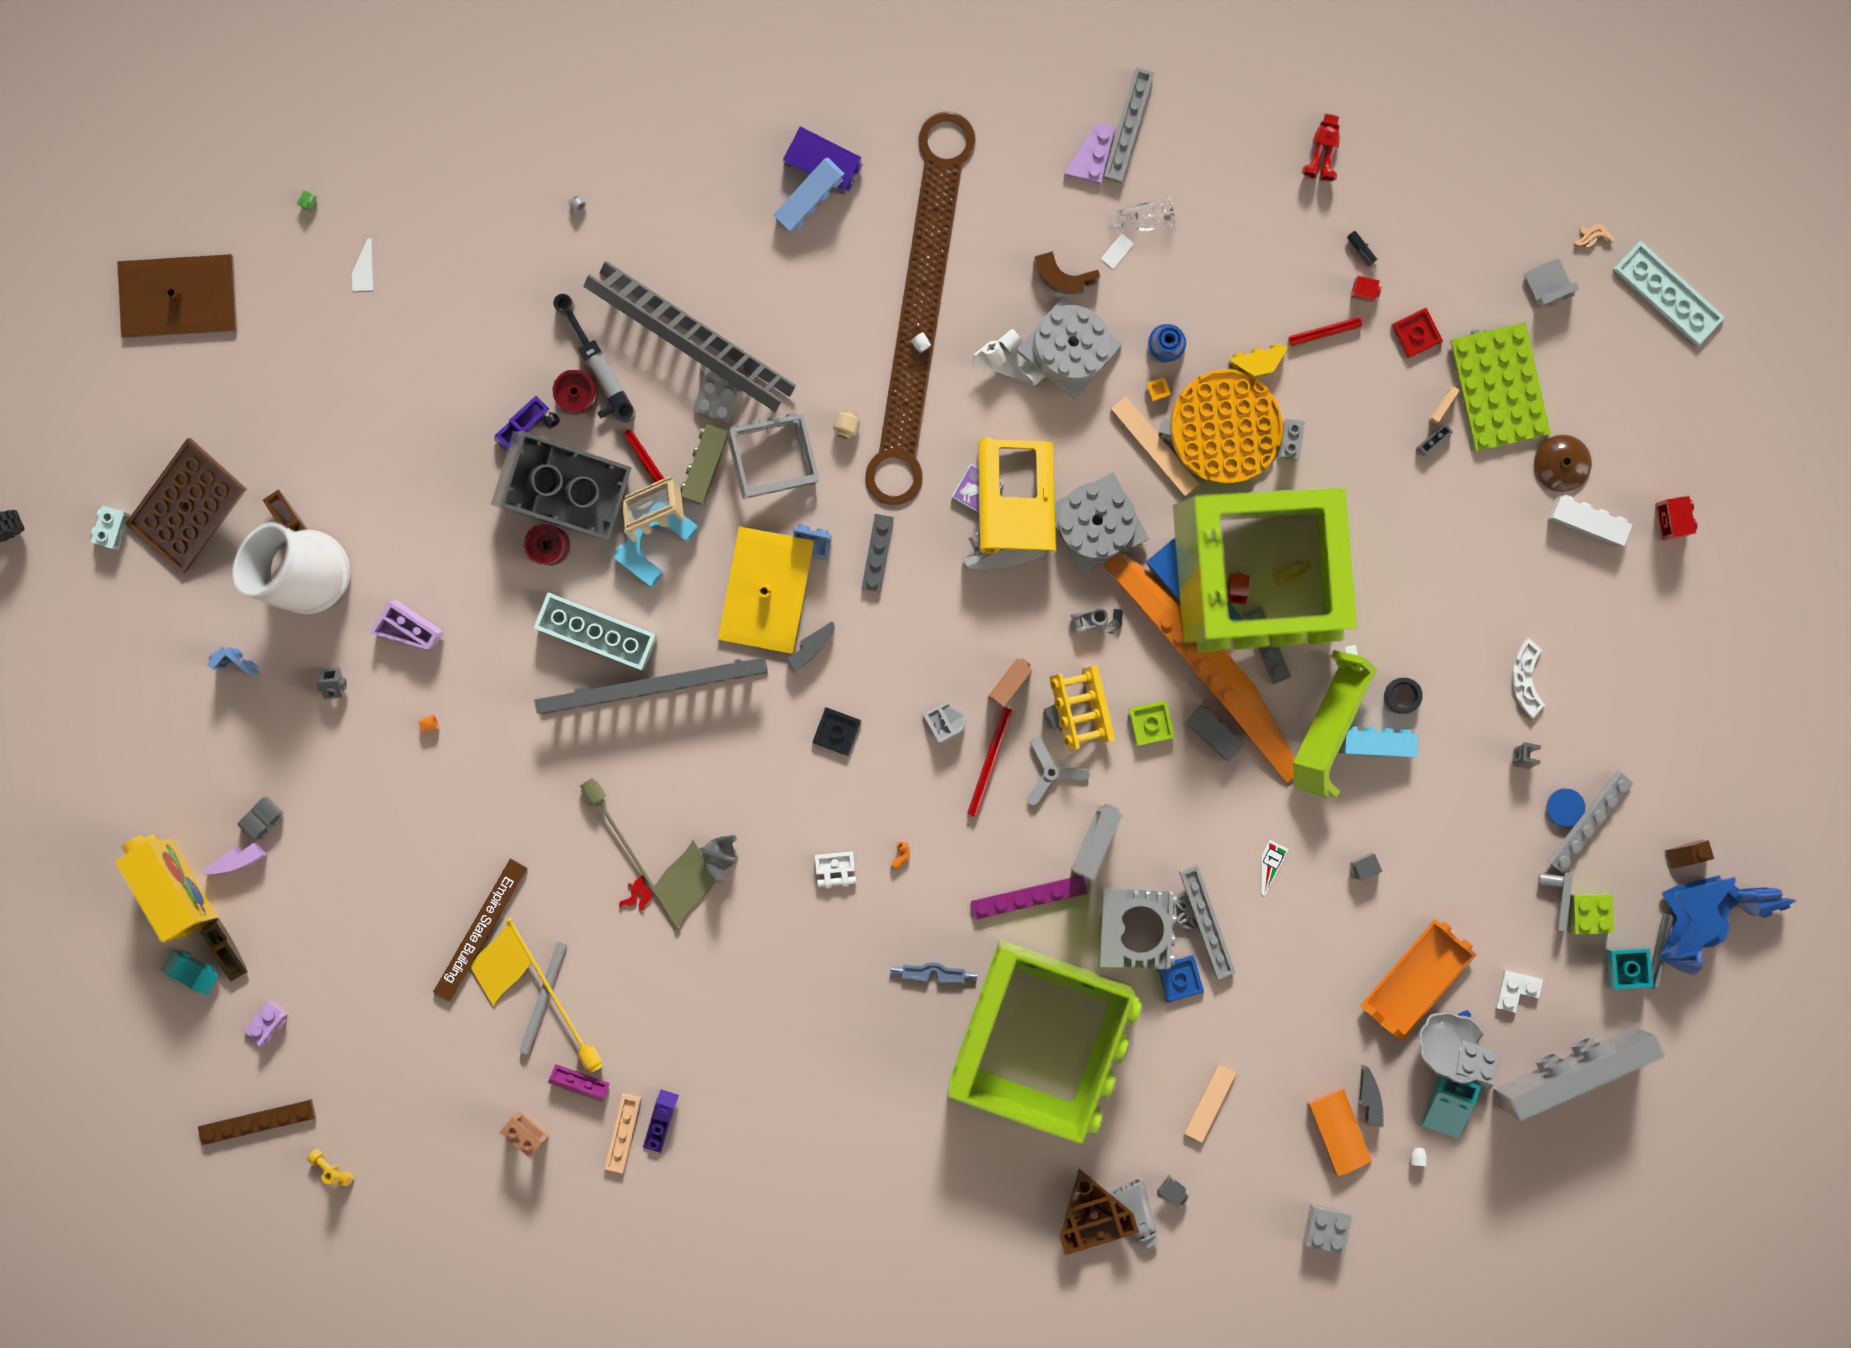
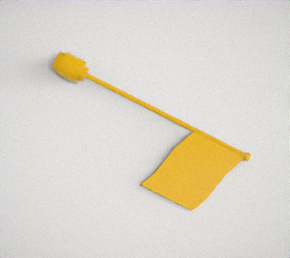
(504, 964)

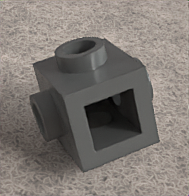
(331, 683)

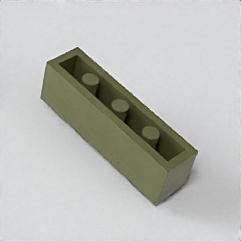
(704, 465)

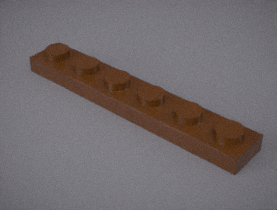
(256, 1122)

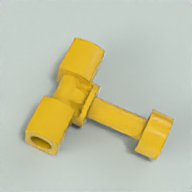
(331, 1173)

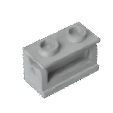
(1291, 440)

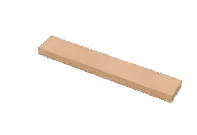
(1155, 446)

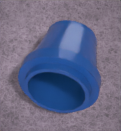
(1165, 351)

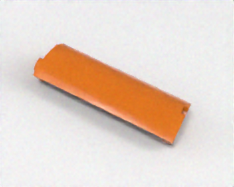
(1418, 979)

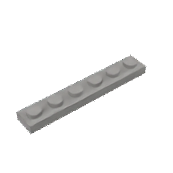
(1128, 125)
(1590, 822)
(1207, 922)

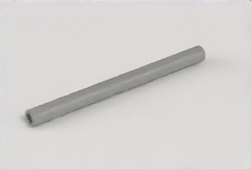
(542, 999)

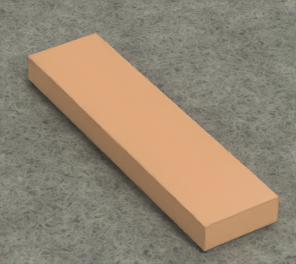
(1210, 1103)
(622, 1133)

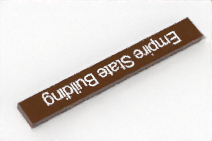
(480, 929)

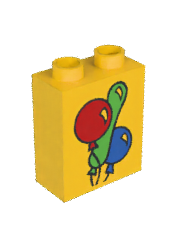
(164, 887)

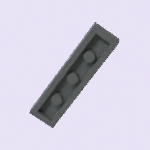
(877, 553)
(1270, 655)

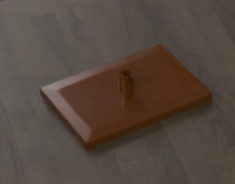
(177, 296)
(186, 505)

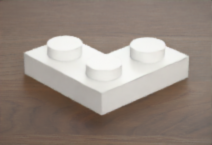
(1514, 985)

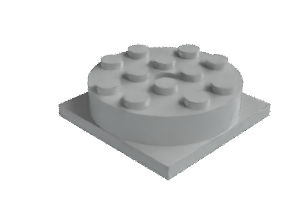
(1067, 365)
(1096, 544)

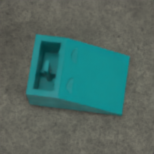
(1450, 1106)

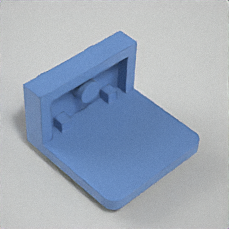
(821, 539)
(221, 659)

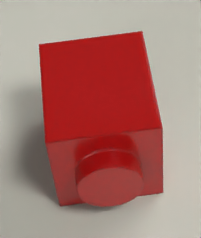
(1366, 289)
(1238, 588)

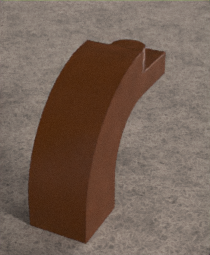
(1060, 281)

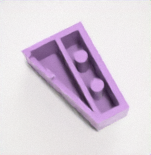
(406, 626)

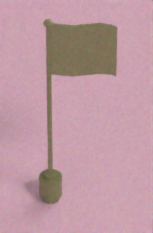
(681, 883)

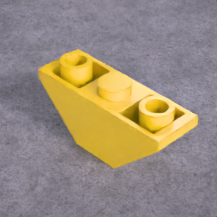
(1259, 361)

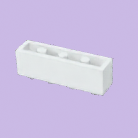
(1590, 521)

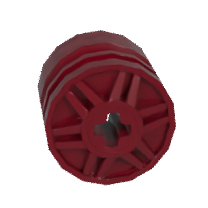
(536, 544)

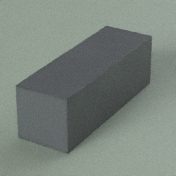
(1434, 439)

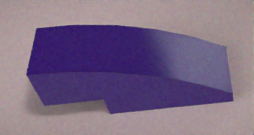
(523, 420)

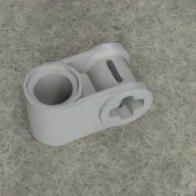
(1088, 620)

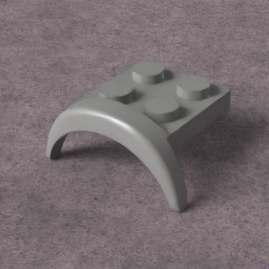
(715, 397)

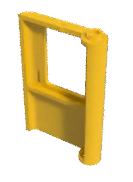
(1013, 520)

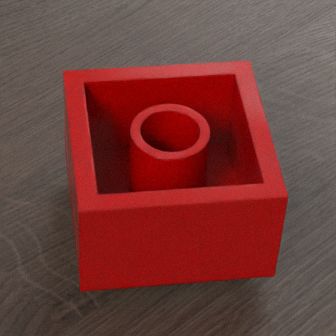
(1676, 517)

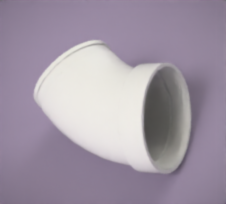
(311, 577)

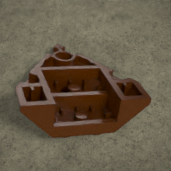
(1094, 1217)

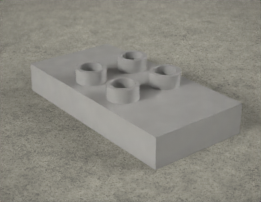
(1579, 1072)

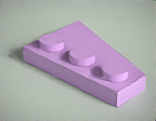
(1093, 155)

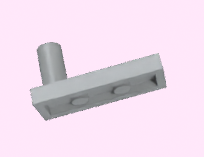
(1565, 884)

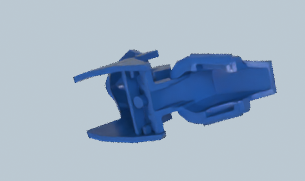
(1703, 913)

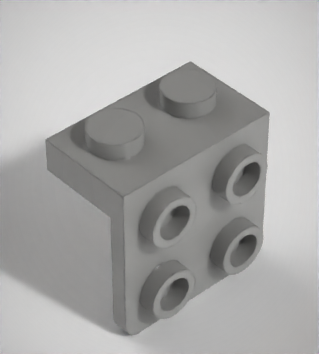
(1550, 284)

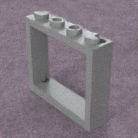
(772, 423)
(1096, 841)

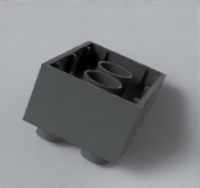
(561, 485)

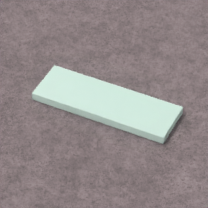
(1669, 293)

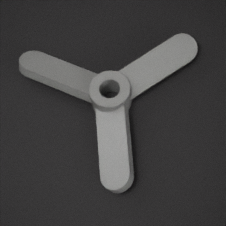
(1060, 772)

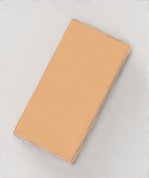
(1444, 404)

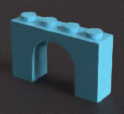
(631, 552)

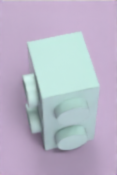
(109, 527)

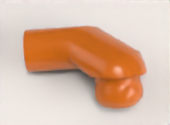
(903, 854)

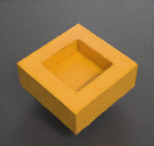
(1158, 389)

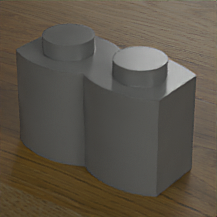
(260, 818)

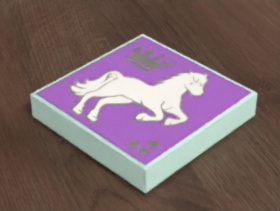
(968, 488)

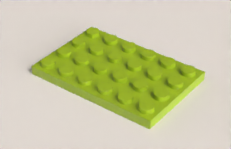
(1500, 386)

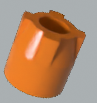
(428, 724)

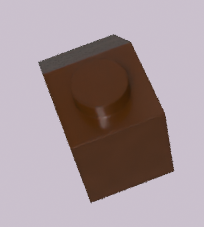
(1690, 854)

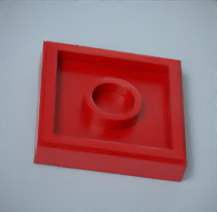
(1417, 332)

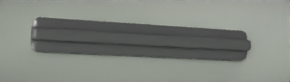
(1663, 935)

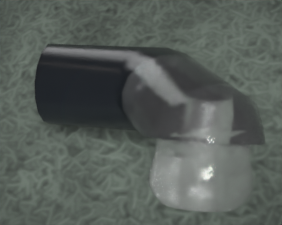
(1115, 624)

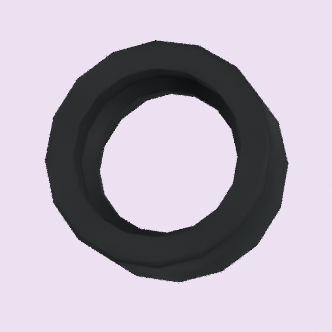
(1418, 695)

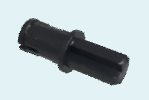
(1362, 248)

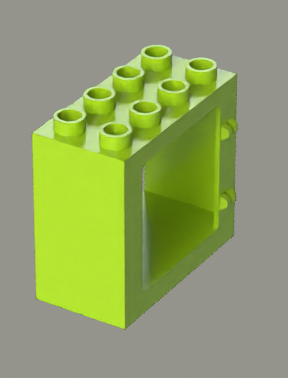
(1202, 569)
(1025, 1104)

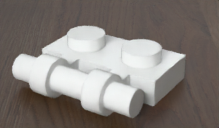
(835, 863)

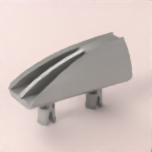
(1002, 559)

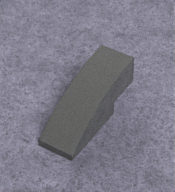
(811, 646)
(1370, 1097)

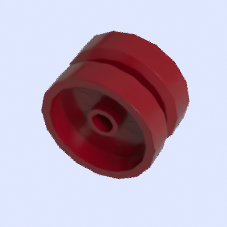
(572, 381)

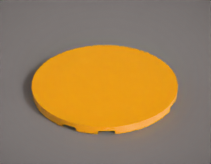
(1226, 426)

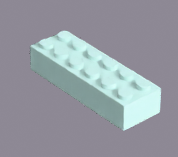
(595, 631)

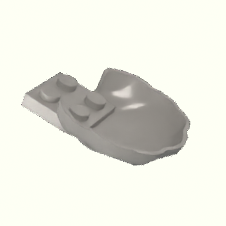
(1452, 1049)

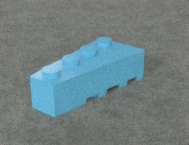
(1380, 743)

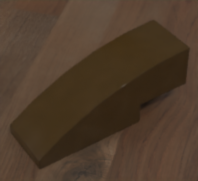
(223, 949)

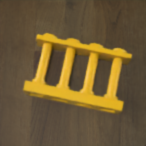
(1098, 705)

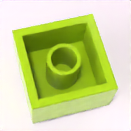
(1591, 913)

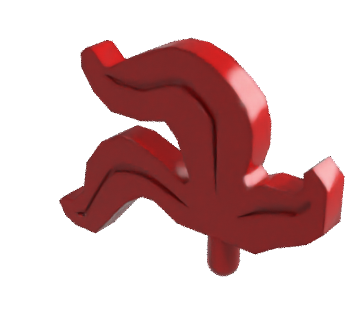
(645, 892)

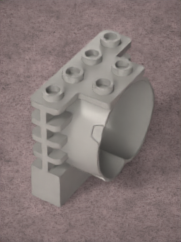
(1114, 905)

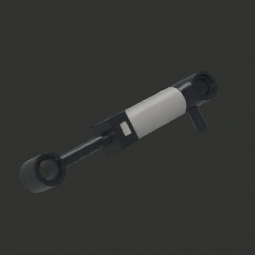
(598, 365)

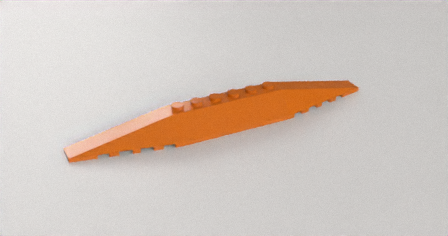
(1215, 669)

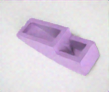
(236, 859)

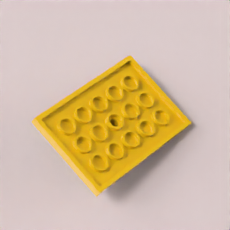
(783, 568)

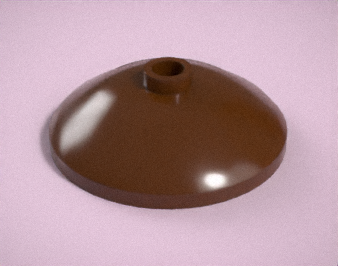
(1550, 465)

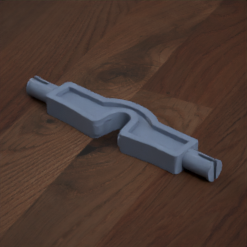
(944, 973)

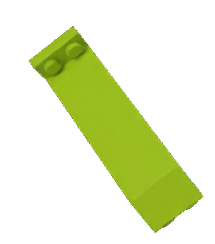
(1332, 724)

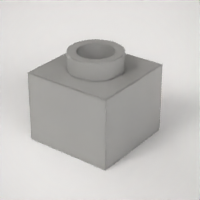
(1164, 429)

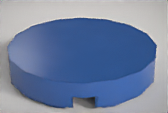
(1565, 807)

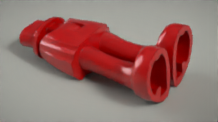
(1326, 138)

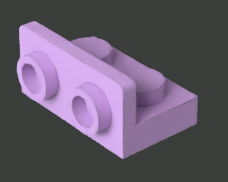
(265, 1023)

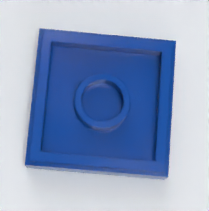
(1181, 979)

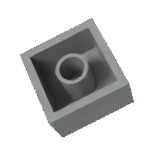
(1327, 1228)

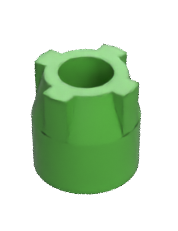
(306, 200)

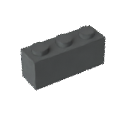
(1215, 733)

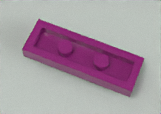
(578, 1083)

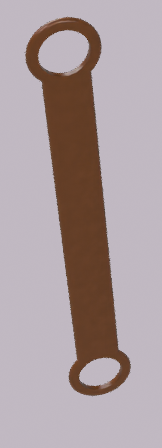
(920, 307)

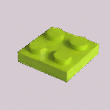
(1151, 723)

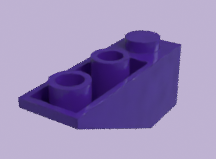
(660, 1120)

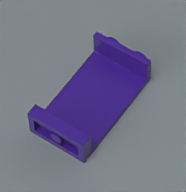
(810, 149)

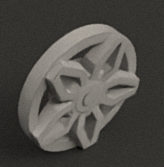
(1186, 911)

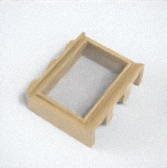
(652, 504)

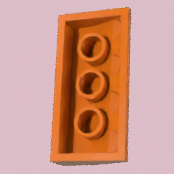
(1340, 1132)

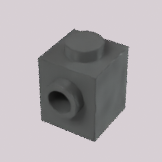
(1052, 718)

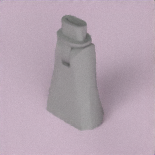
(1136, 1200)

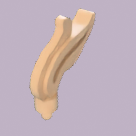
(1591, 235)

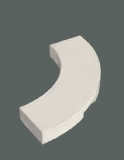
(1522, 678)

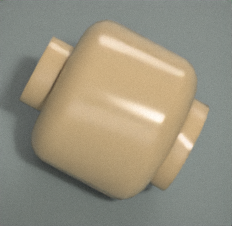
(846, 425)

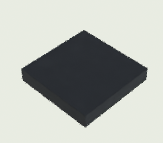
(836, 731)

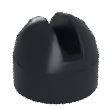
(551, 420)

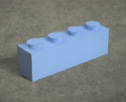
(808, 194)

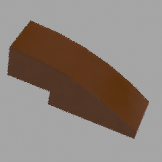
(284, 512)

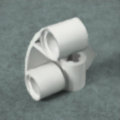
(1003, 358)

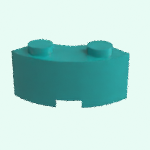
(189, 971)

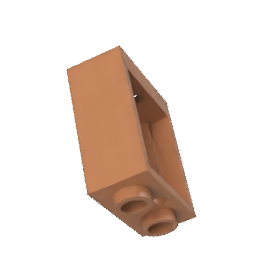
(1010, 682)
(526, 1131)

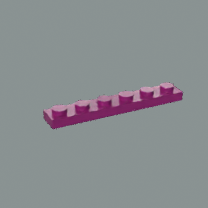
(1029, 897)

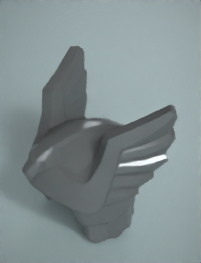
(719, 855)

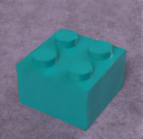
(1629, 968)

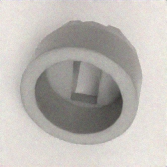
(577, 204)

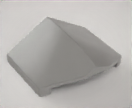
(945, 722)

